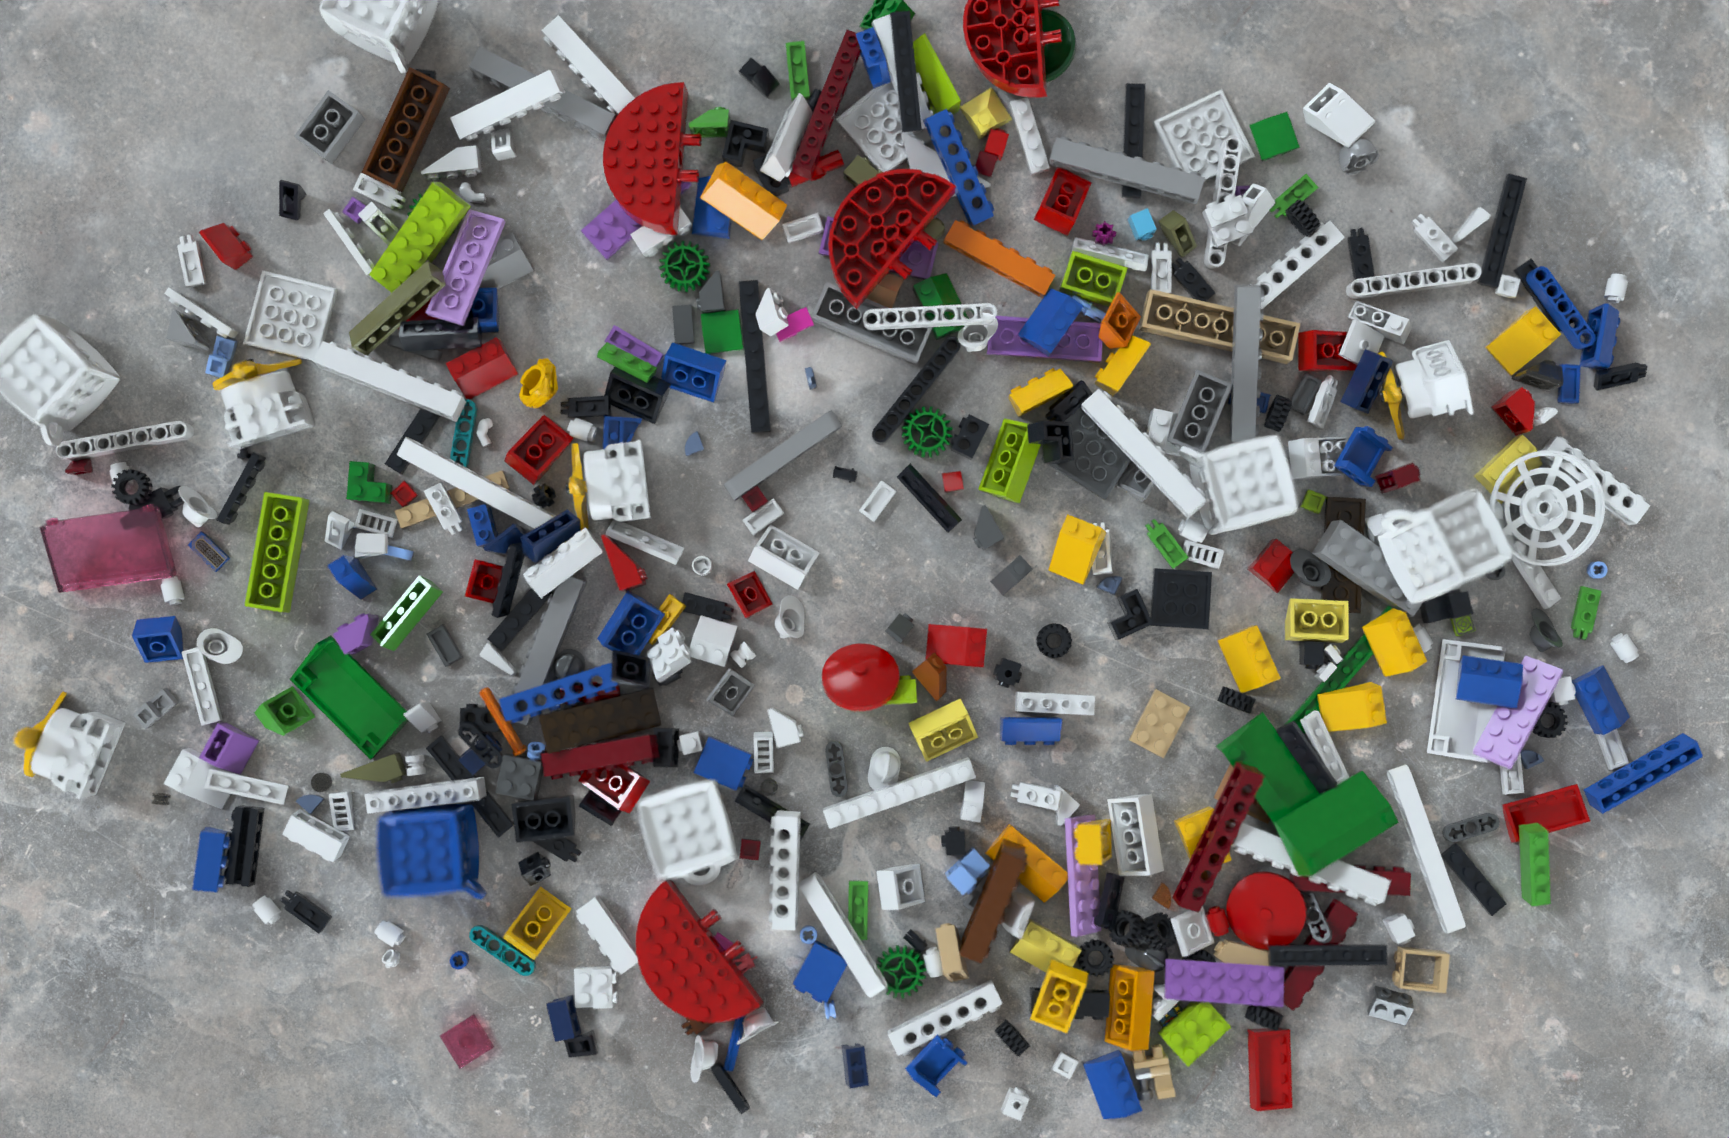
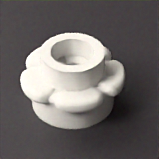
(391, 958)

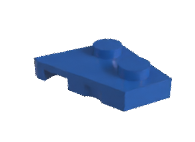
(619, 429)

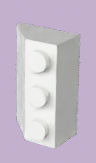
(783, 556)

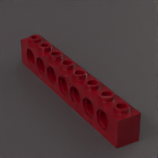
(827, 106)
(1218, 836)

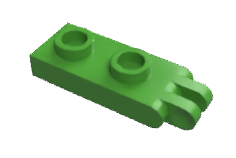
(1298, 191)
(1166, 544)
(1585, 612)

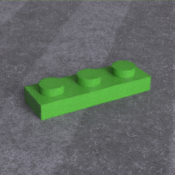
(797, 69)
(627, 362)
(858, 907)

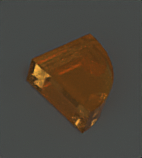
(1163, 896)

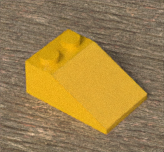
(1523, 340)
(1076, 549)
(1353, 707)
(1191, 829)
(1093, 842)
(537, 923)
(1059, 996)

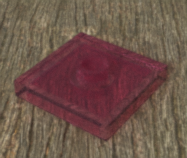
(466, 1041)

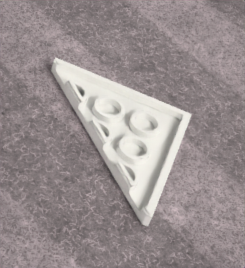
(927, 160)

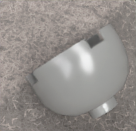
(1357, 156)

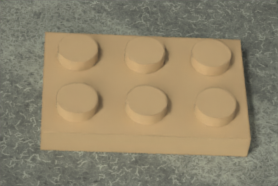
(1159, 723)

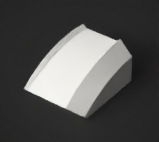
(1018, 914)

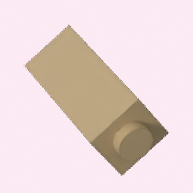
(1240, 953)
(952, 963)

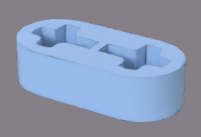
(400, 553)

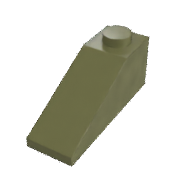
(382, 770)

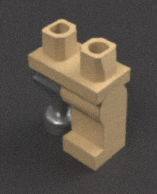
(1155, 1067)

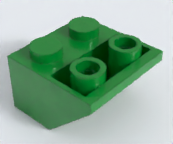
(883, 8)

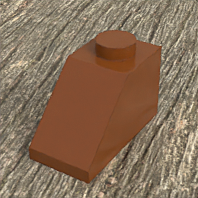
(933, 676)

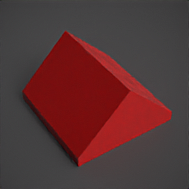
(484, 581)
(749, 594)

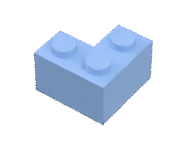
(967, 870)

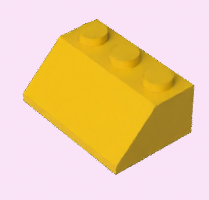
(1121, 365)
(1039, 391)
(1394, 643)
(1248, 659)

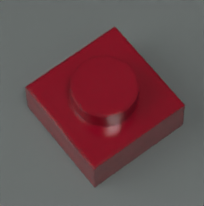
(754, 499)
(750, 849)

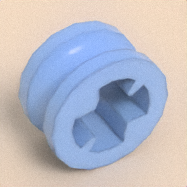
(1603, 568)
(535, 750)
(807, 928)
(830, 1009)

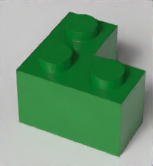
(362, 485)

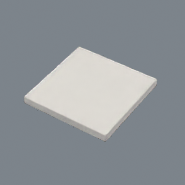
(876, 128)
(1196, 134)
(290, 315)

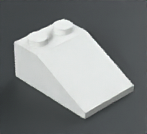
(190, 777)

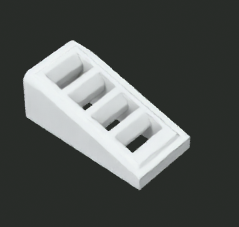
(1474, 220)
(1543, 414)
(358, 524)
(1219, 554)
(495, 657)
(763, 736)
(347, 795)

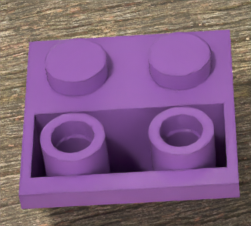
(356, 636)
(229, 748)

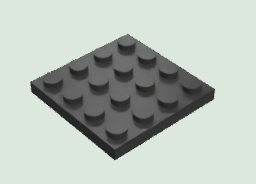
(1097, 458)

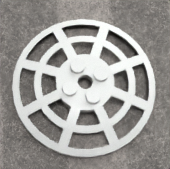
(1556, 507)

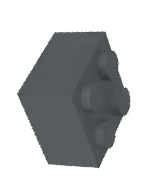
(520, 777)

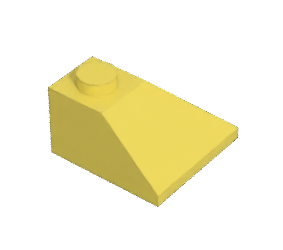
(985, 113)

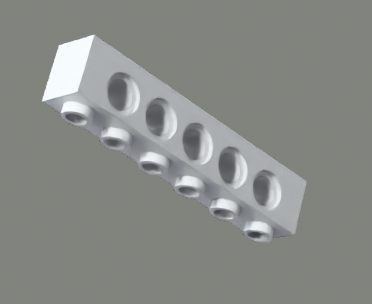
(1327, 233)
(1614, 503)
(425, 795)
(785, 919)
(985, 990)

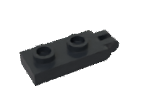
(1360, 254)
(1192, 280)
(1619, 375)
(1069, 402)
(587, 407)
(706, 607)
(560, 847)
(306, 911)

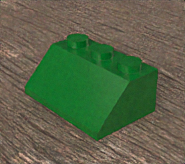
(938, 292)

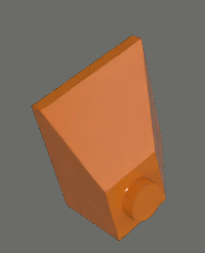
(1118, 323)

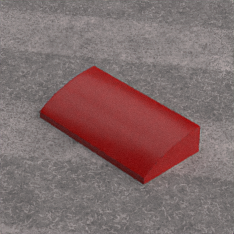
(1551, 810)
(1269, 1069)

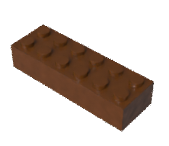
(406, 129)
(992, 901)

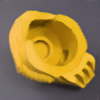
(538, 384)

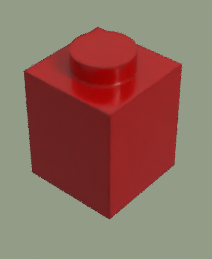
(996, 142)

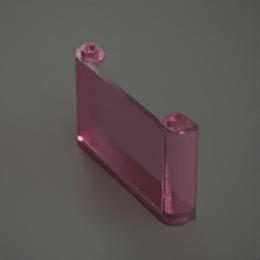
(108, 549)

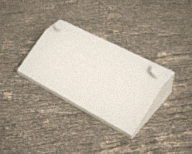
(1458, 723)

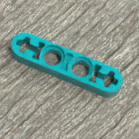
(464, 436)
(500, 954)

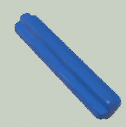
(733, 1047)

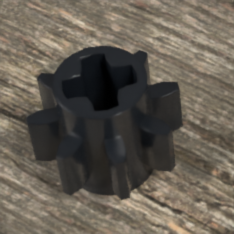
(543, 495)

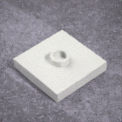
(1358, 339)
(1192, 931)

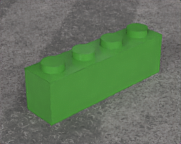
(406, 613)
(1534, 864)

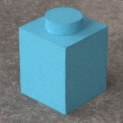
(1142, 225)

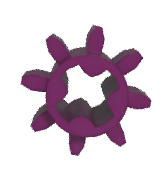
(1100, 237)

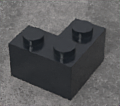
(743, 137)
(1056, 440)
(1447, 606)
(1134, 618)

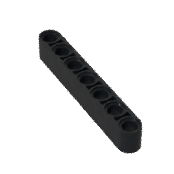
(918, 381)

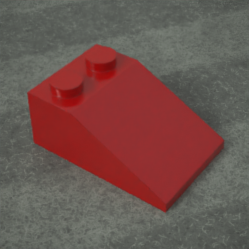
(1062, 201)
(1320, 351)
(538, 449)
(625, 569)
(957, 644)
(618, 786)

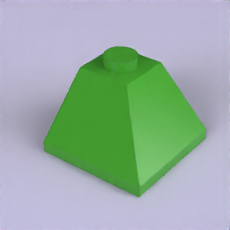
(712, 123)
(284, 712)

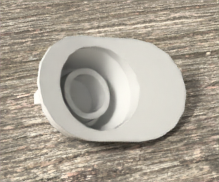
(976, 336)
(195, 507)
(791, 618)
(219, 646)
(883, 768)
(755, 1023)
(703, 1058)

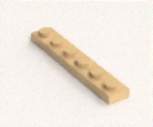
(423, 510)

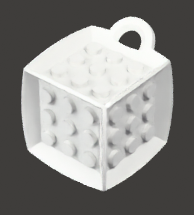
(382, 26)
(53, 375)
(1243, 483)
(1443, 545)
(688, 832)

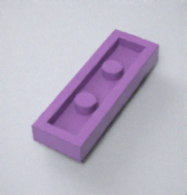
(634, 346)

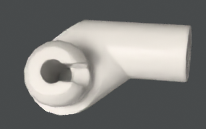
(470, 196)
(482, 431)

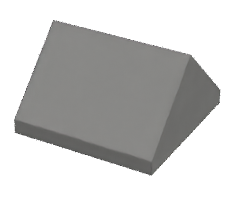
(184, 332)
(1136, 483)
(730, 692)

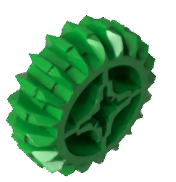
(692, 266)
(919, 427)
(896, 988)

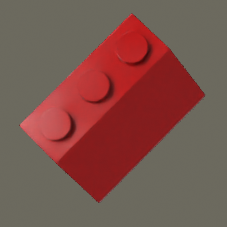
(482, 368)

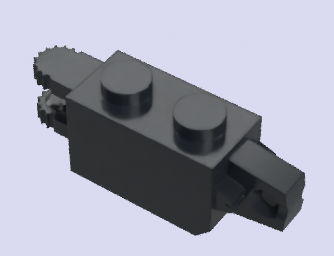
(163, 499)

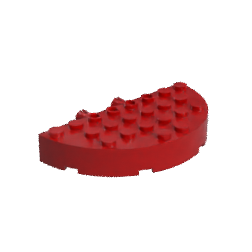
(1010, 43)
(647, 154)
(880, 224)
(687, 963)

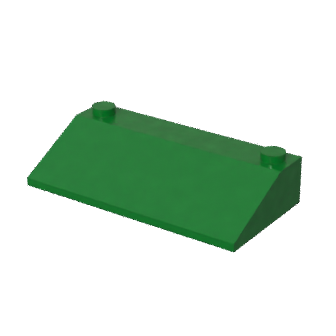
(349, 697)
(1284, 781)
(1334, 824)

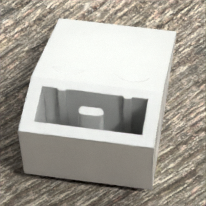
(1337, 115)
(1315, 457)

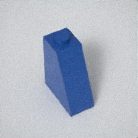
(352, 576)

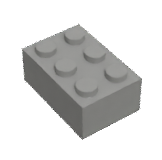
(329, 127)

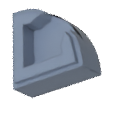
(810, 378)
(693, 444)
(1110, 584)
(1530, 758)
(310, 802)

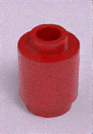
(1217, 920)

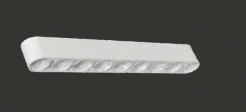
(473, 483)
(1426, 849)

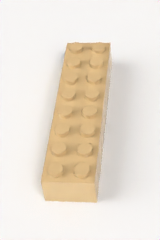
(1213, 325)

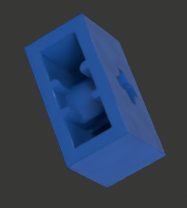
(482, 524)

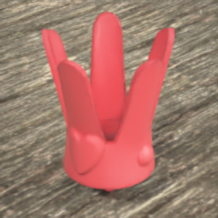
(746, 964)

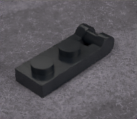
(1110, 901)

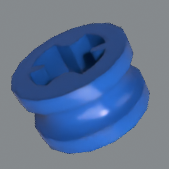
(465, 958)

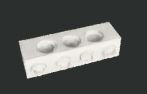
(1055, 703)

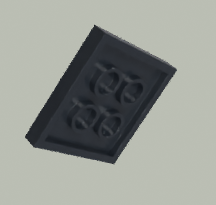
(1181, 598)

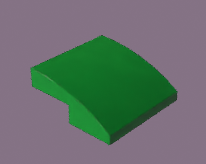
(1274, 136)
(721, 331)

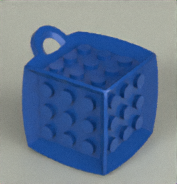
(429, 851)

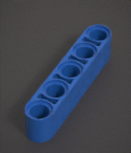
(1569, 310)

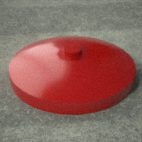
(860, 677)
(1266, 910)

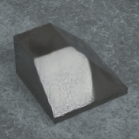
(1542, 375)

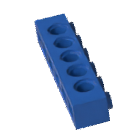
(933, 125)
(510, 703)
(1643, 773)

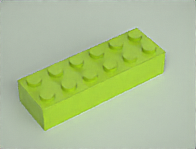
(420, 236)
(277, 552)

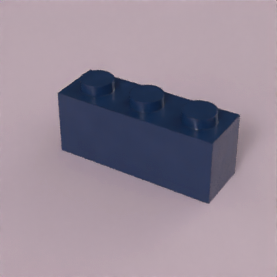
(1366, 381)
(550, 535)

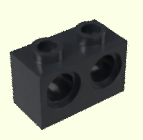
(766, 180)
(972, 438)
(481, 718)
(667, 747)

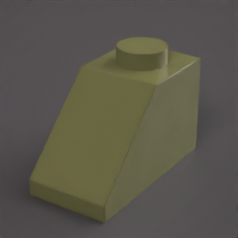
(1178, 233)

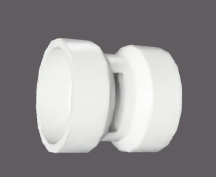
(700, 563)
(742, 655)
(415, 765)

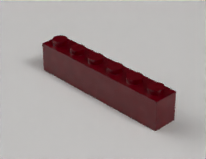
(600, 755)
(1399, 880)
(1300, 978)

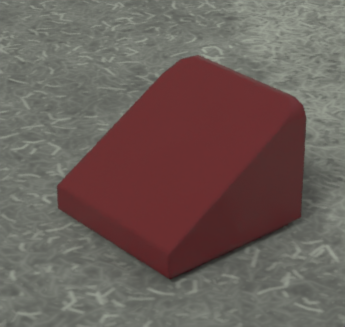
(986, 163)
(79, 467)

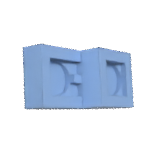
(222, 356)

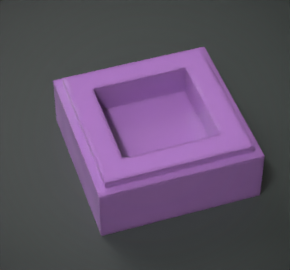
(353, 208)

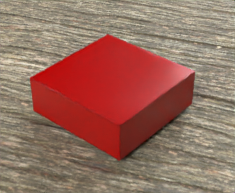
(404, 494)

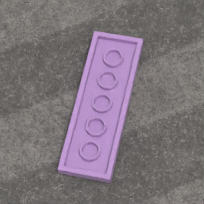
(466, 267)
(1511, 727)
(1082, 884)

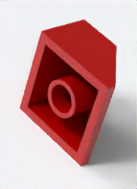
(227, 245)
(1516, 410)
(1273, 565)

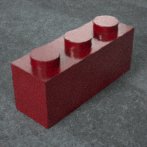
(1398, 477)

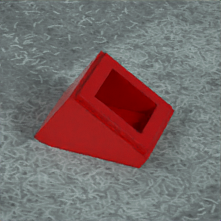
(952, 481)

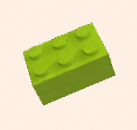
(1092, 278)
(1194, 1030)

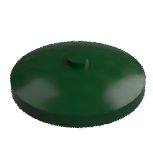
(1059, 54)

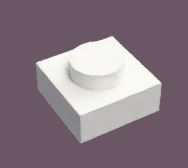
(1508, 286)
(1332, 653)
(1325, 671)
(1065, 1065)

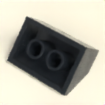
(637, 396)
(544, 818)

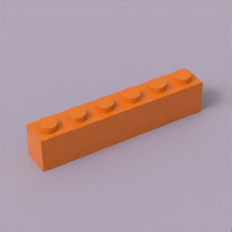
(999, 258)

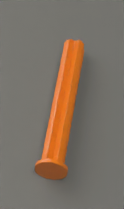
(505, 726)

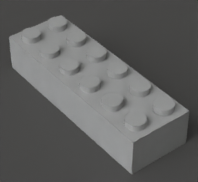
(840, 315)
(1363, 564)

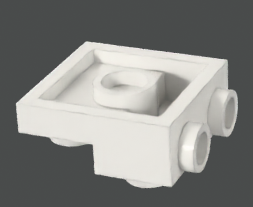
(1227, 220)
(669, 654)
(595, 987)

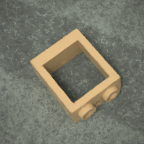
(1440, 970)

